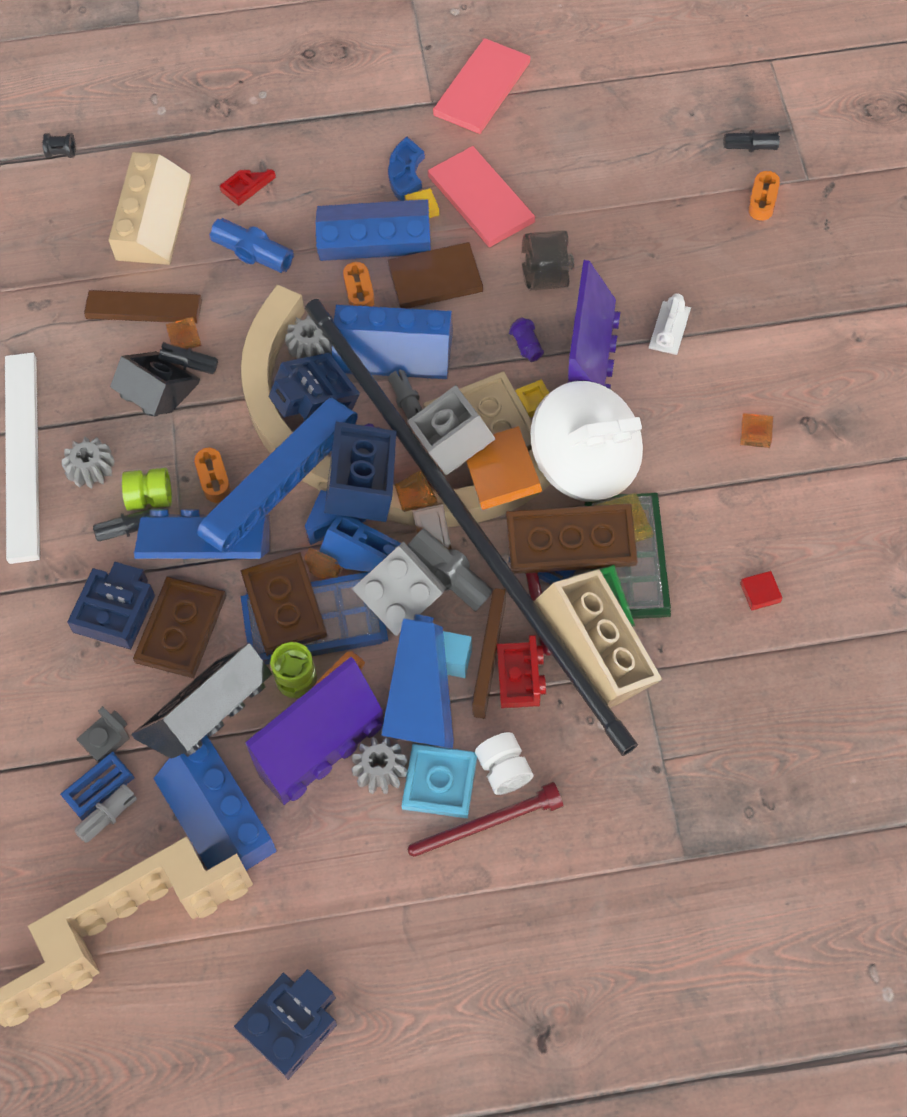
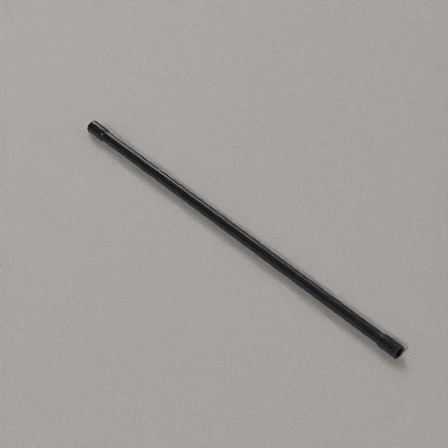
(612, 725)

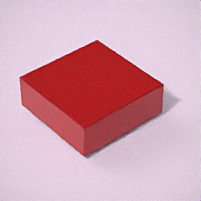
(761, 590)

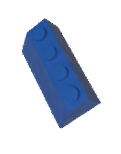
(372, 230)
(397, 339)
(176, 537)
(213, 808)

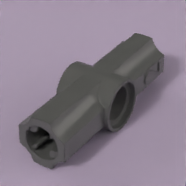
(451, 569)

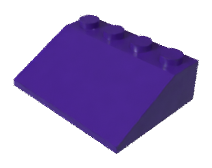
(593, 330)
(316, 732)

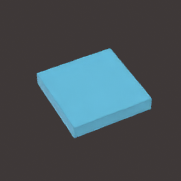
(439, 781)

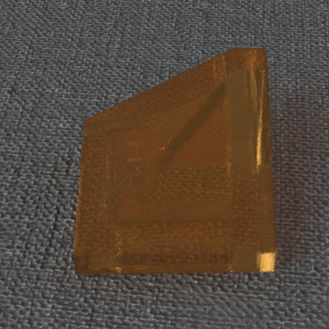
(415, 492)

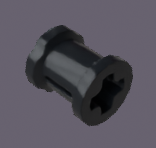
(59, 145)

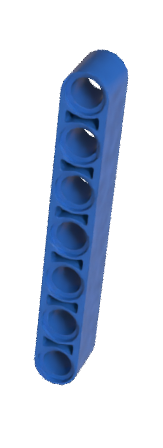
(274, 477)

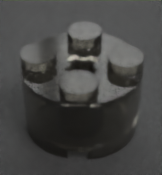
(546, 260)

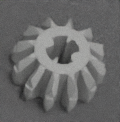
(306, 339)
(88, 462)
(378, 776)

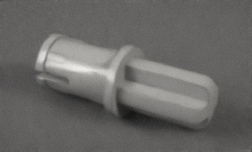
(105, 813)

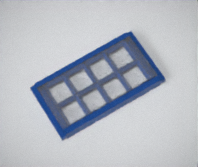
(344, 614)

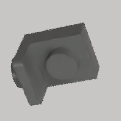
(104, 735)

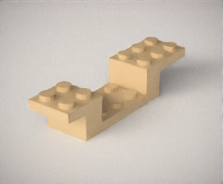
(61, 932)

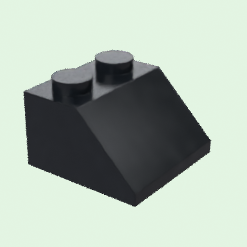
(152, 382)

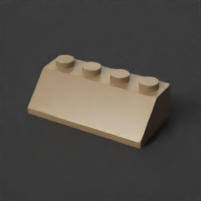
(149, 210)
(598, 636)

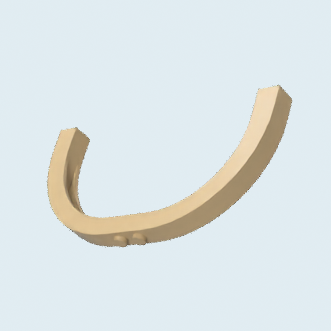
(257, 365)

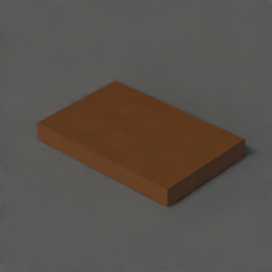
(435, 275)
(283, 602)
(179, 627)

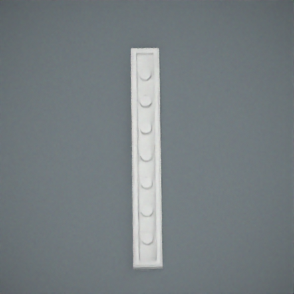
(21, 459)

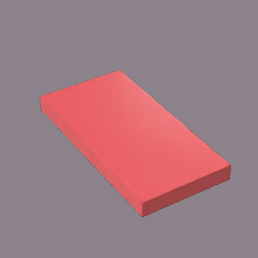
(481, 86)
(481, 196)

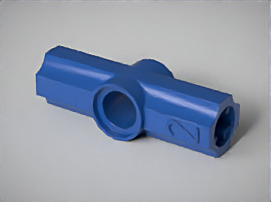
(251, 245)

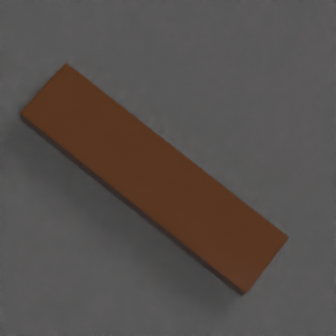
(142, 306)
(489, 653)

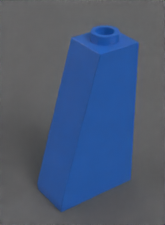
(419, 687)

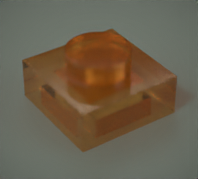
(183, 333)
(756, 430)
(321, 564)

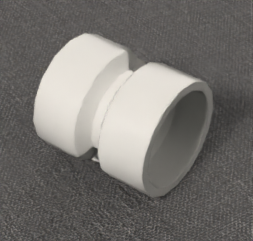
(502, 759)

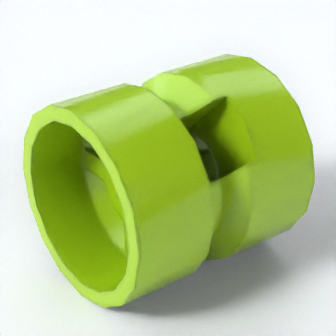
(146, 489)
(293, 669)

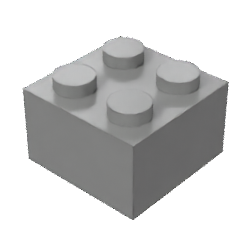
(451, 430)
(399, 588)

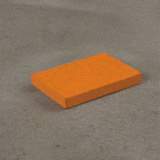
(503, 470)

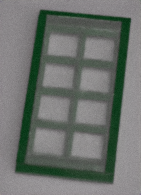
(646, 583)

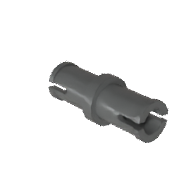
(406, 397)

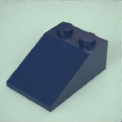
(361, 472)

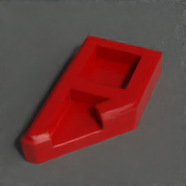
(245, 184)

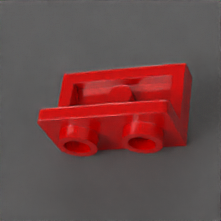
(519, 674)

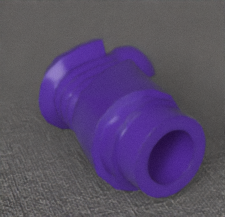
(526, 339)

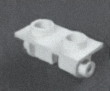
(670, 325)

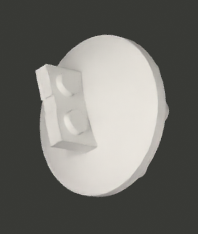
(586, 441)

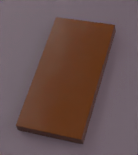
(571, 538)

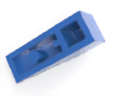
(356, 544)

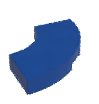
(403, 168)

